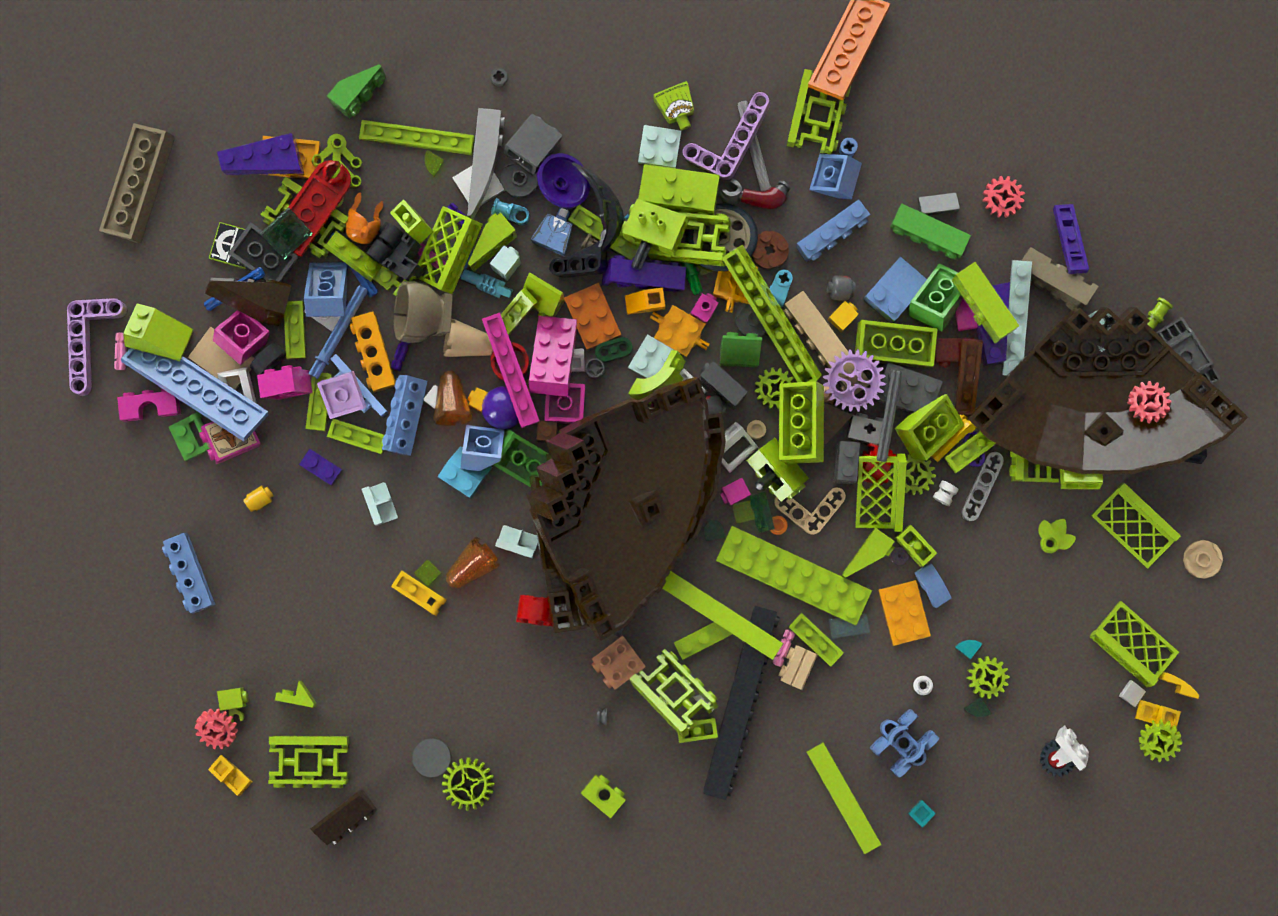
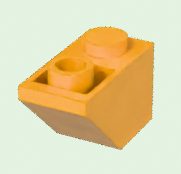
(645, 301)

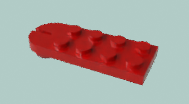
(320, 198)

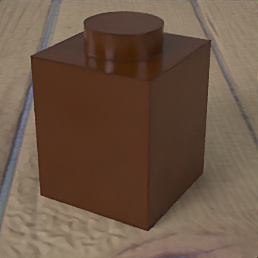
(546, 430)

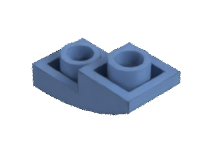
(933, 585)

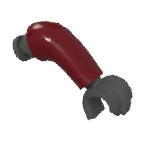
(768, 199)

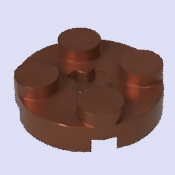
(779, 245)

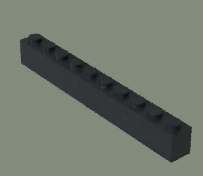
(738, 710)

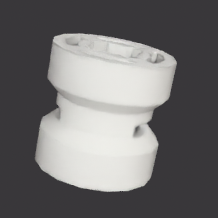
(943, 496)

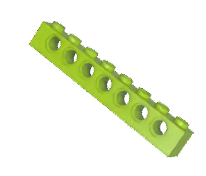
(771, 315)

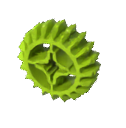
(465, 774)

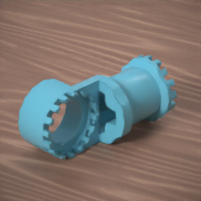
(510, 211)

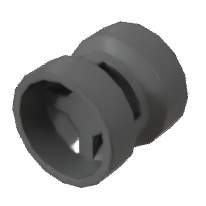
(595, 366)

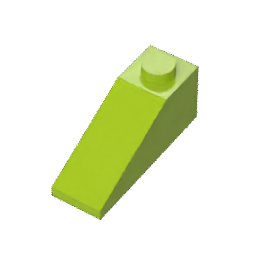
(873, 549)

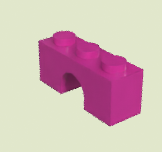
(132, 405)

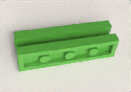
(930, 231)

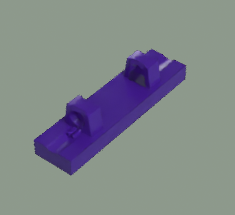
(1070, 239)

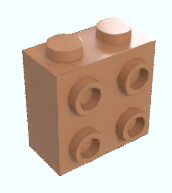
(617, 663)

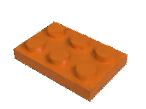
(593, 316)

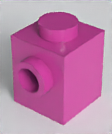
(705, 307)

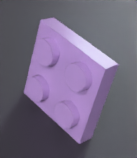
(341, 394)

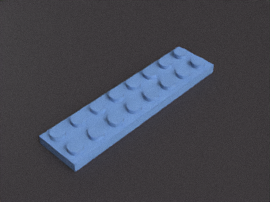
(199, 391)

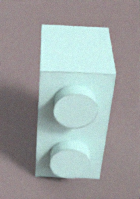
(506, 262)

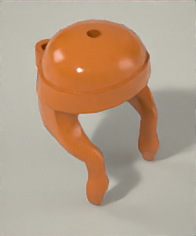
(357, 226)

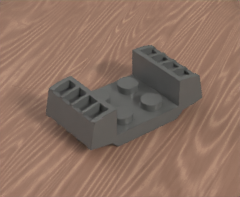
(1186, 344)

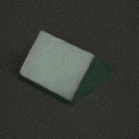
(286, 233)

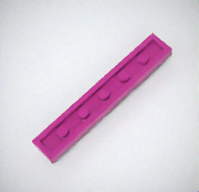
(510, 370)

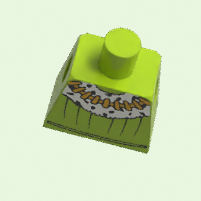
(675, 104)

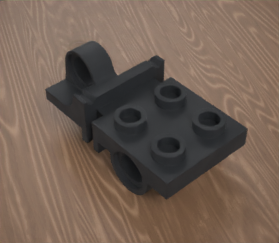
(395, 251)

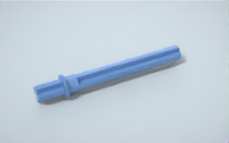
(337, 333)

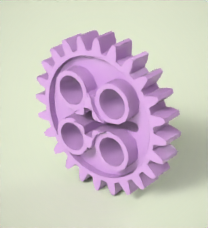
(847, 396)

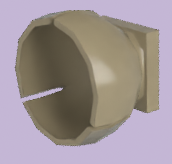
(426, 312)

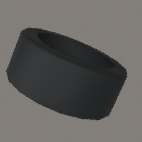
(268, 358)

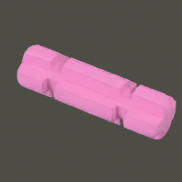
(120, 350)
(788, 636)

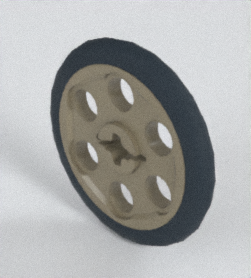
(747, 234)

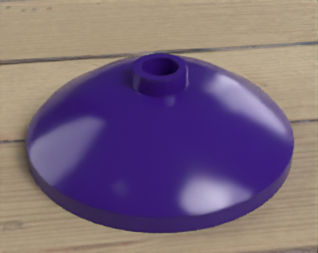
(573, 185)

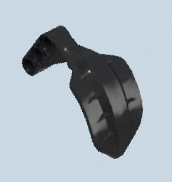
(612, 221)

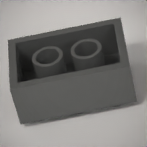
(254, 252)
(915, 389)

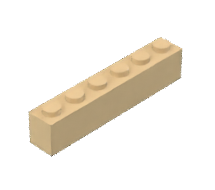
(820, 336)

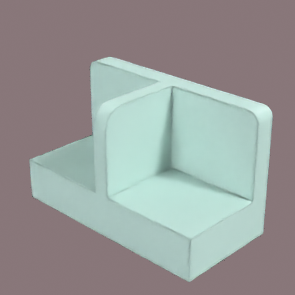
(380, 503)
(517, 541)

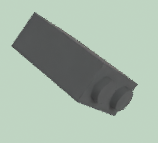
(532, 143)
(722, 384)
(846, 462)

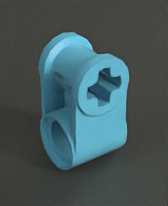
(779, 289)

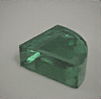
(978, 708)

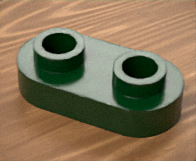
(613, 349)

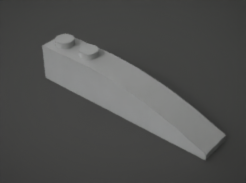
(485, 155)

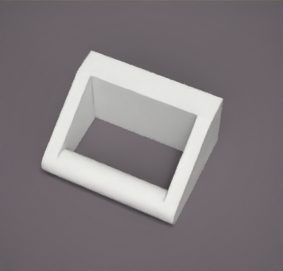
(244, 378)
(732, 435)

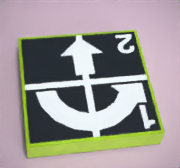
(224, 240)

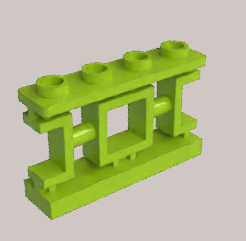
(803, 109)
(295, 188)
(693, 252)
(662, 703)
(309, 745)

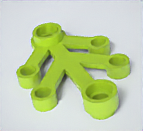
(337, 151)

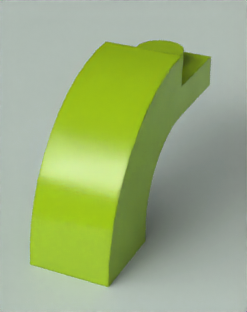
(666, 376)

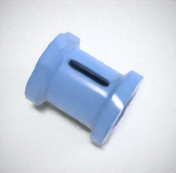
(851, 143)

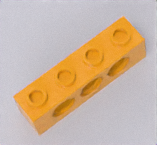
(369, 322)

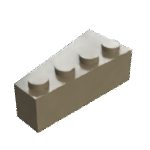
(1058, 282)

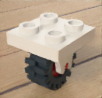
(1064, 753)

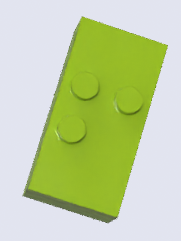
(679, 189)
(985, 302)
(897, 343)
(801, 422)

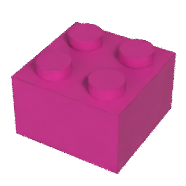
(240, 336)
(284, 383)
(564, 408)

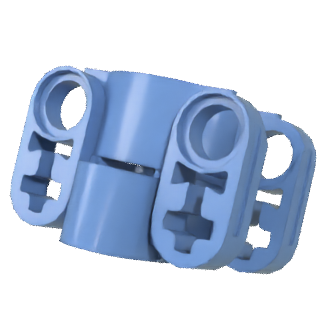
(902, 765)

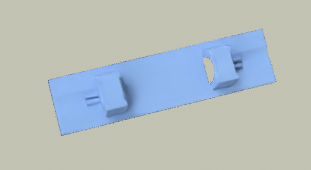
(370, 400)

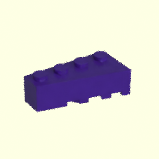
(263, 157)
(654, 274)
(993, 352)

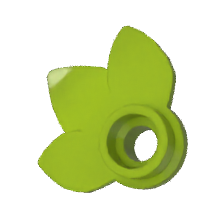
(1057, 534)

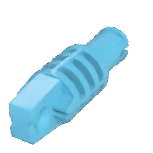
(487, 284)

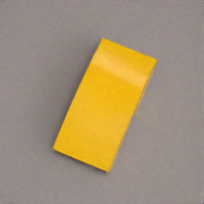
(1182, 687)
(1149, 712)
(230, 775)

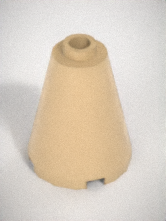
(466, 341)

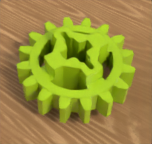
(767, 383)
(913, 485)
(993, 688)
(1150, 744)

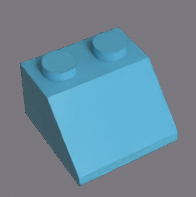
(461, 479)

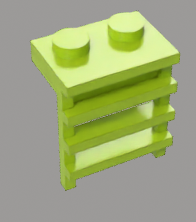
(1019, 471)

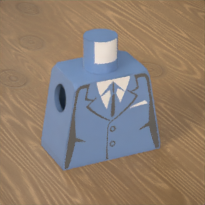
(554, 232)

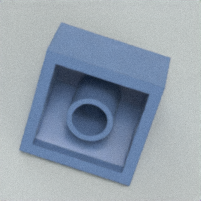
(835, 175)
(481, 447)

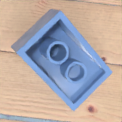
(326, 289)
(895, 290)

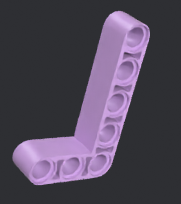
(734, 143)
(84, 337)

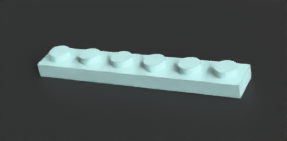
(1018, 307)

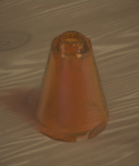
(451, 401)
(472, 564)

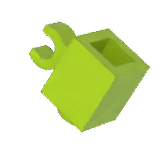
(232, 700)

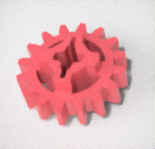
(1010, 197)
(1153, 409)
(216, 728)

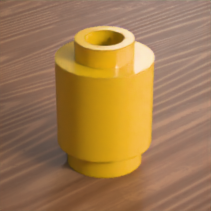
(258, 498)

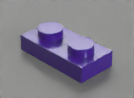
(320, 467)

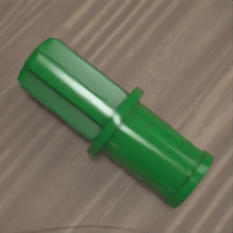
(692, 276)

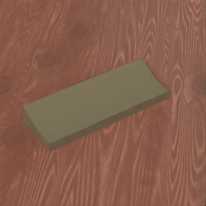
(137, 183)

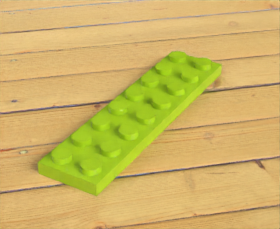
(793, 575)

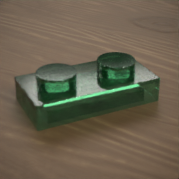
(762, 512)

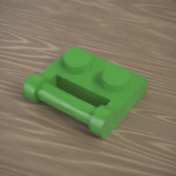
(186, 438)

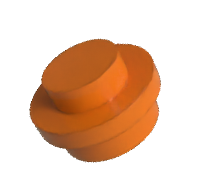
(780, 525)

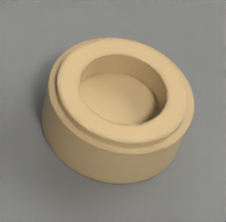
(756, 429)

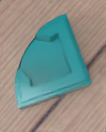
(968, 647)

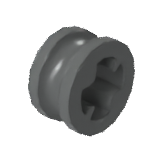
(503, 80)
(601, 716)

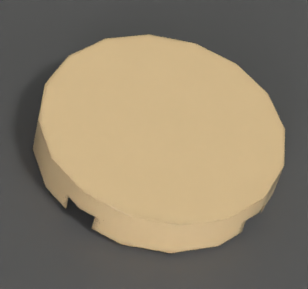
(1203, 559)

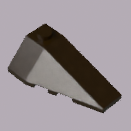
(258, 300)

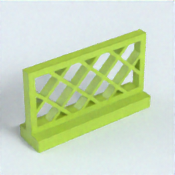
(457, 254)
(897, 496)
(1150, 516)
(1126, 658)

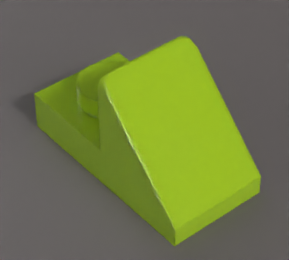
(302, 696)

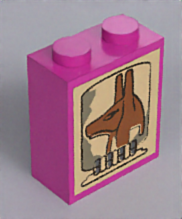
(224, 444)

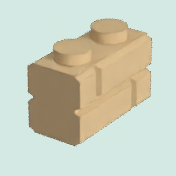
(798, 667)

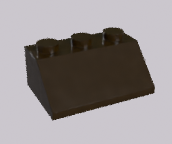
(344, 818)

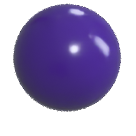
(499, 409)

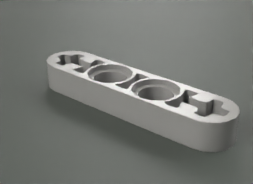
(984, 487)

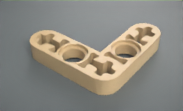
(807, 516)

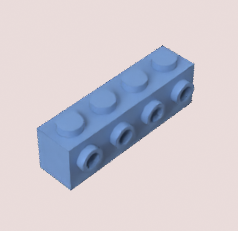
(833, 230)
(404, 415)
(188, 573)

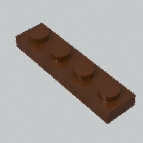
(968, 376)

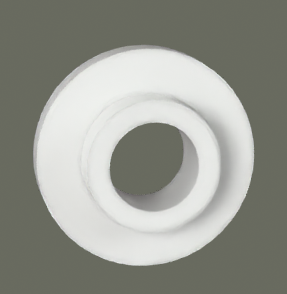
(929, 685)

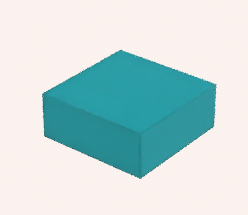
(921, 813)

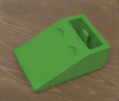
(354, 90)
(740, 350)

